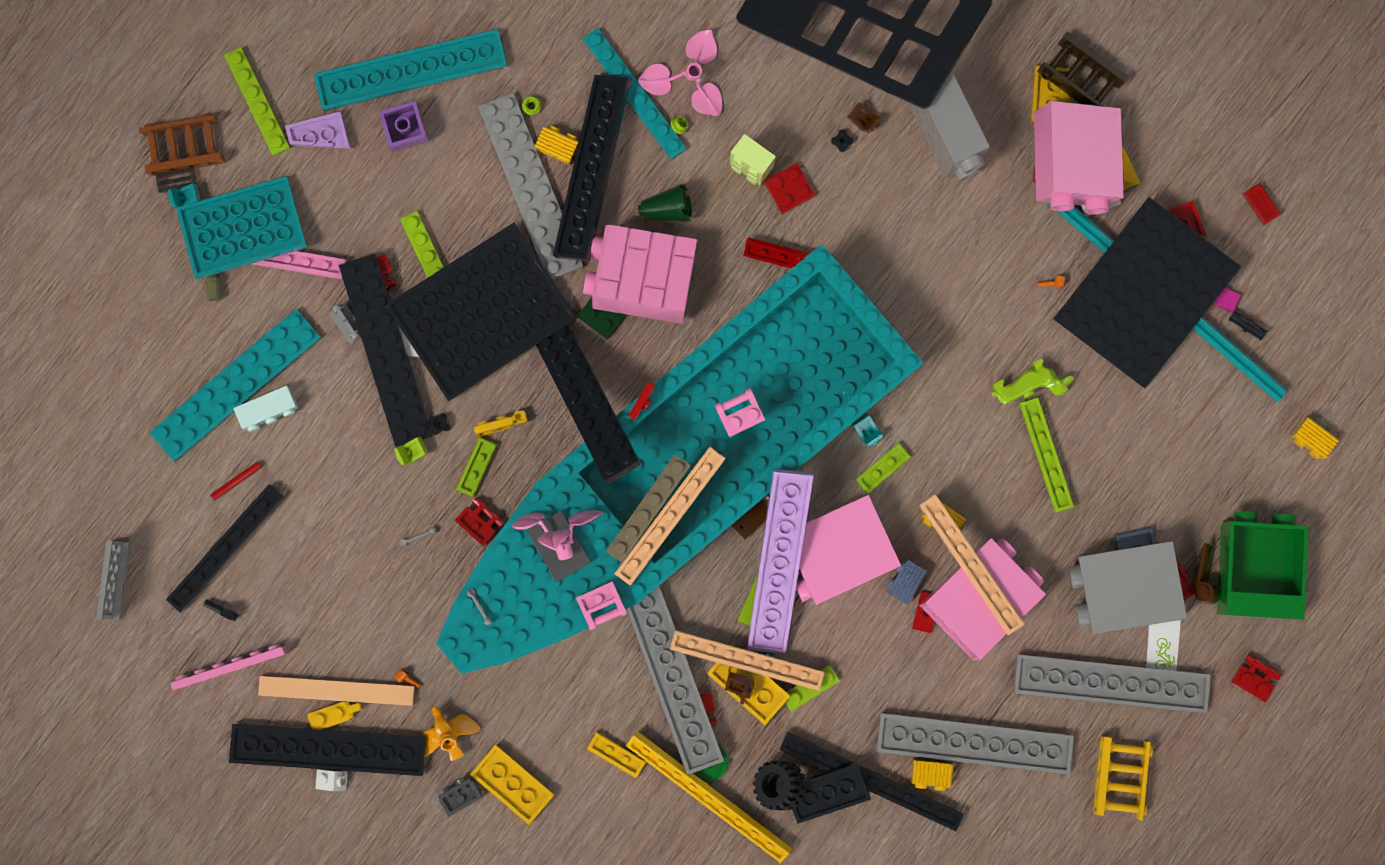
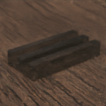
(192, 178)

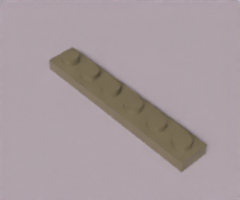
(648, 508)

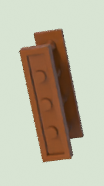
(175, 163)

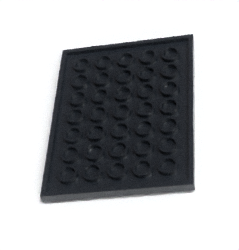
(1147, 292)
(481, 311)

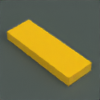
(616, 754)

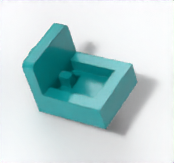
(184, 196)
(867, 430)

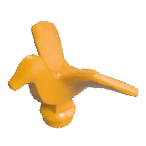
(446, 733)

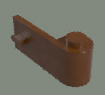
(752, 519)
(1203, 591)

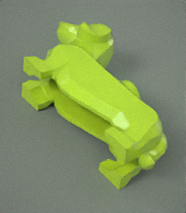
(1029, 381)

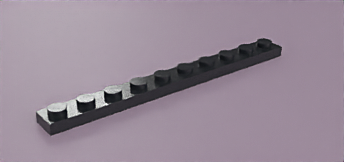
(875, 782)

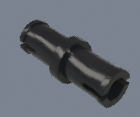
(1247, 325)

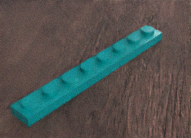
(636, 96)

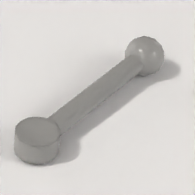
(403, 542)
(471, 593)

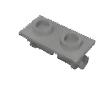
(346, 322)

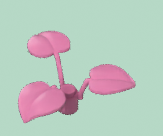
(702, 49)
(558, 539)

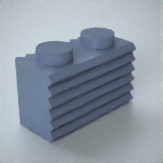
(906, 581)

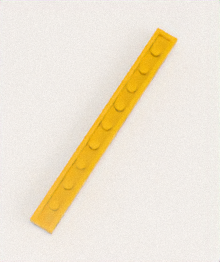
(709, 797)

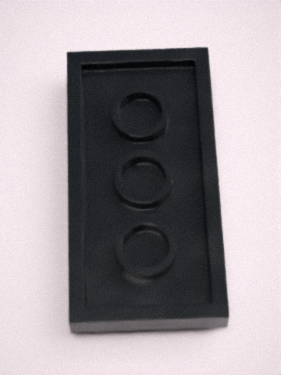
(832, 792)

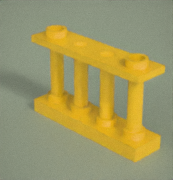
(1104, 785)

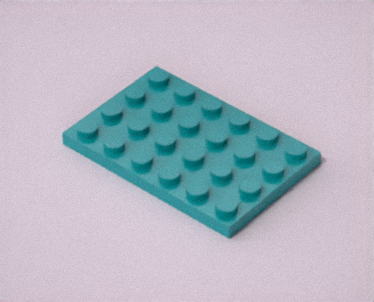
(241, 227)

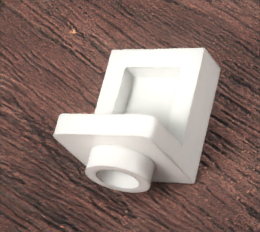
(331, 780)

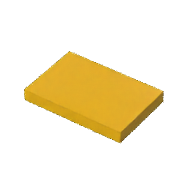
(1046, 91)

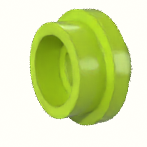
(531, 99)
(679, 124)

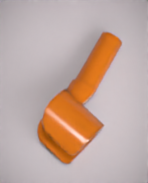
(1058, 283)
(401, 675)

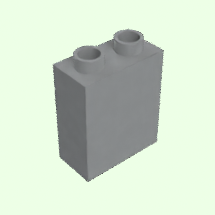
(952, 132)
(1128, 588)

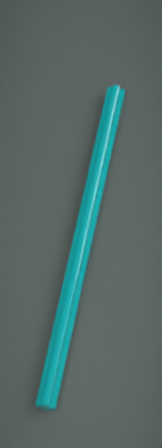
(1202, 328)

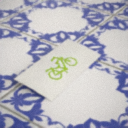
(1163, 645)

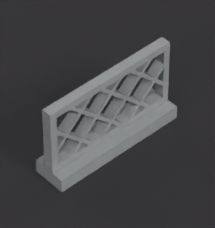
(113, 580)

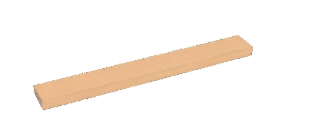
(670, 516)
(971, 564)
(747, 660)
(336, 690)

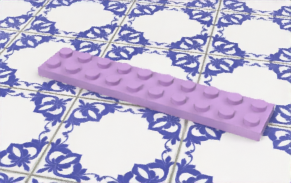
(779, 560)

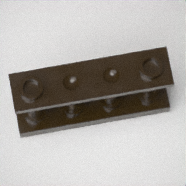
(1085, 56)

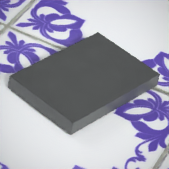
(559, 568)

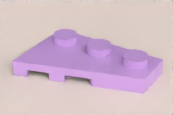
(321, 131)

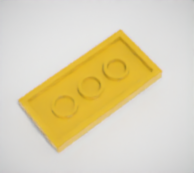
(766, 694)
(512, 784)

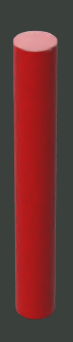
(236, 480)

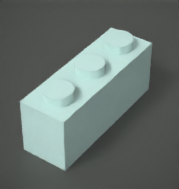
(266, 409)

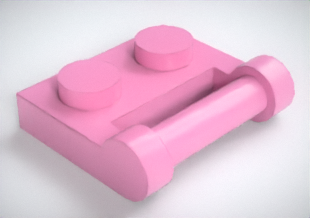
(743, 418)
(599, 599)

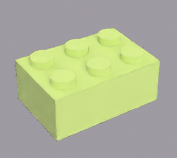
(751, 160)

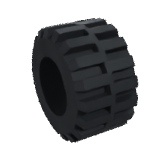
(766, 785)

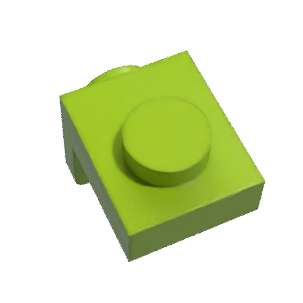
(411, 451)

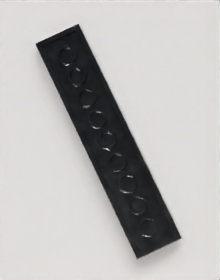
(591, 167)
(385, 350)
(588, 405)
(327, 749)

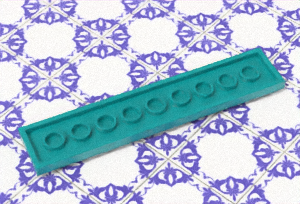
(410, 70)
(235, 385)

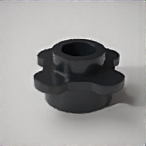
(842, 145)
(434, 423)

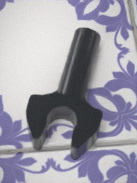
(224, 612)

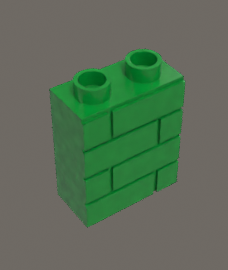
(1263, 567)

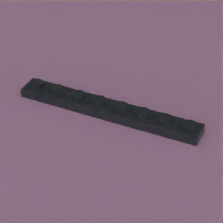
(225, 548)

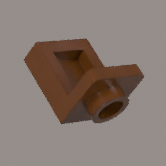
(863, 118)
(739, 685)

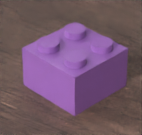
(403, 126)

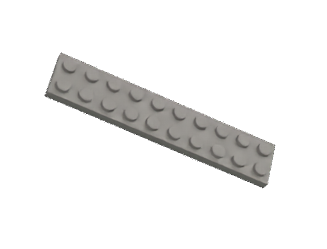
(527, 180)
(1112, 683)
(674, 684)
(975, 743)

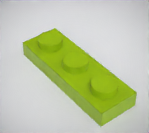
(801, 695)

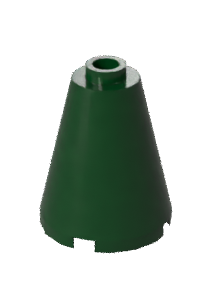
(668, 205)

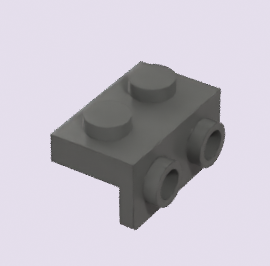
(459, 796)

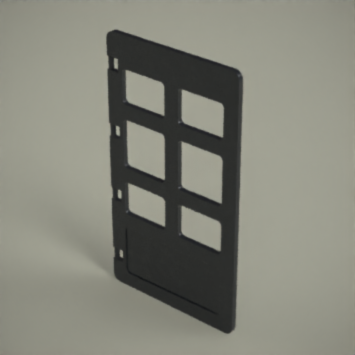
(787, 20)

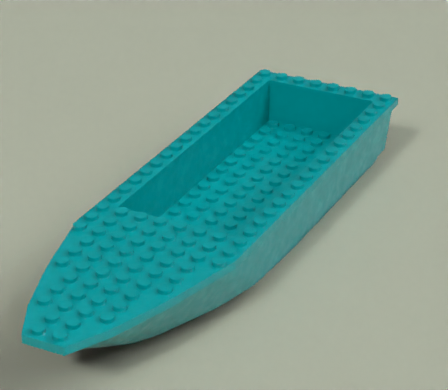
(814, 364)

